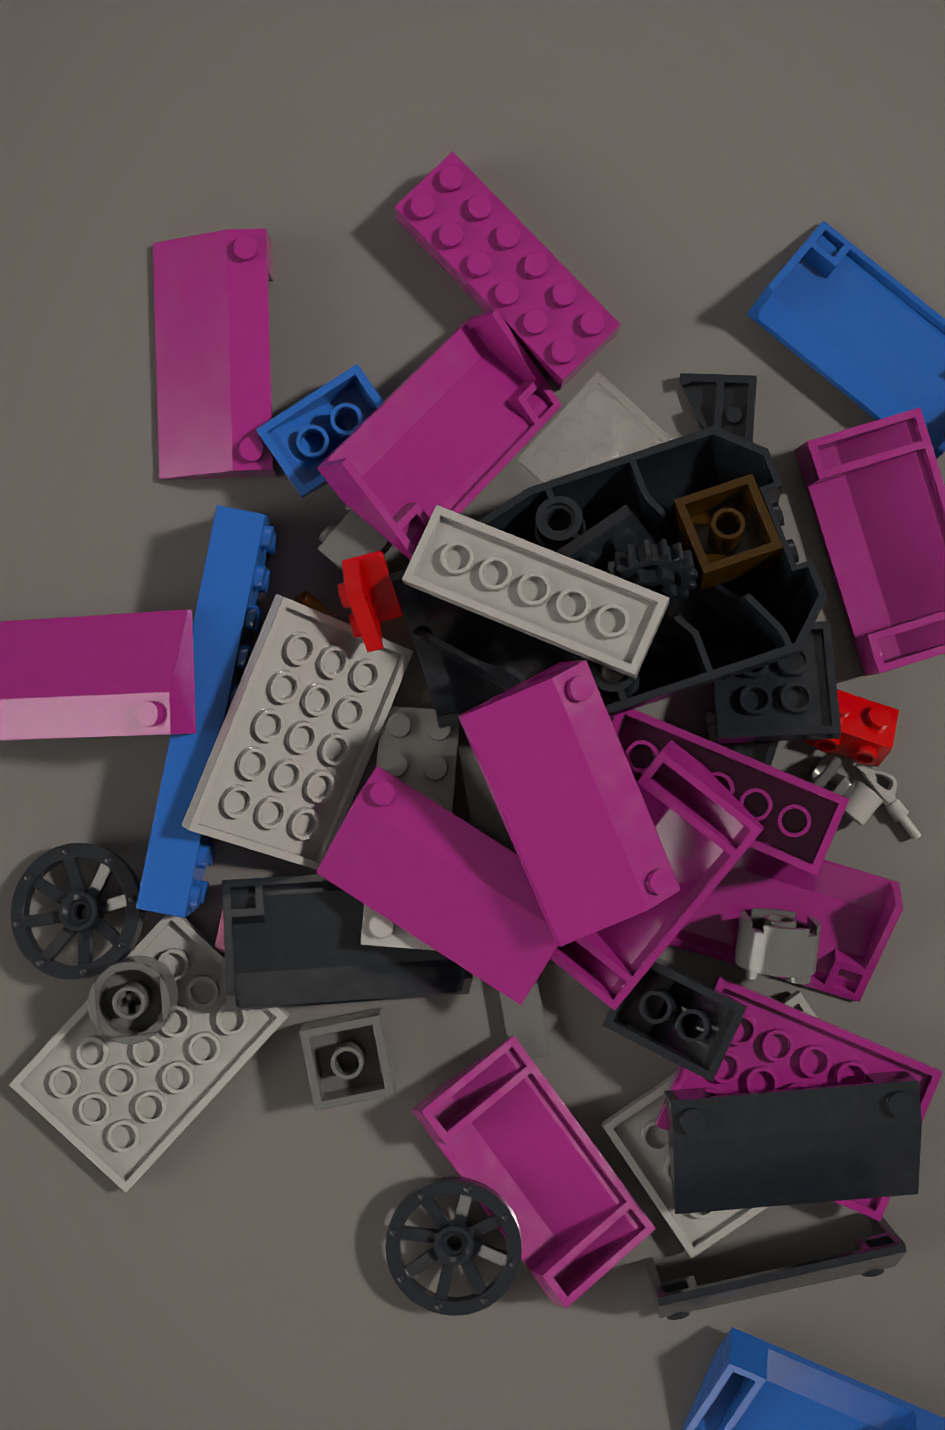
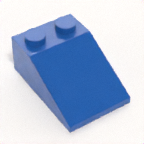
(317, 426)

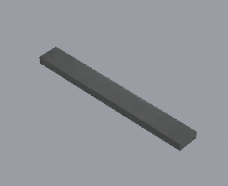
(523, 1020)

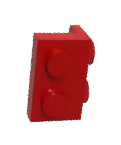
(370, 595)
(865, 730)

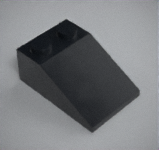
(679, 1018)

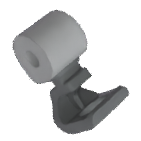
(862, 800)

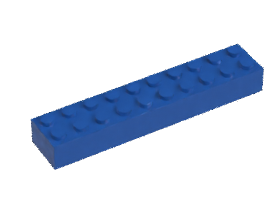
(221, 649)

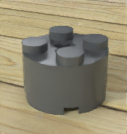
(777, 945)
(117, 1015)

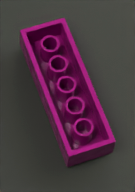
(506, 269)
(795, 813)

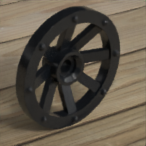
(71, 909)
(450, 1253)

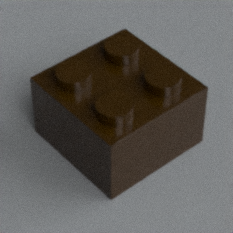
(726, 531)

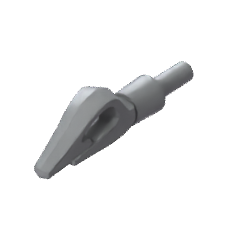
(892, 804)

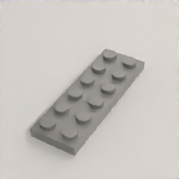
(536, 591)
(426, 760)

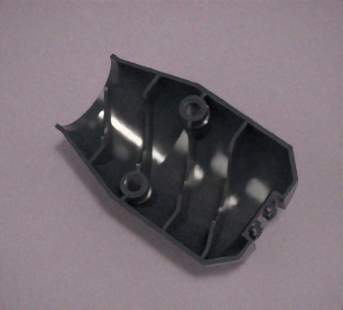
(698, 639)

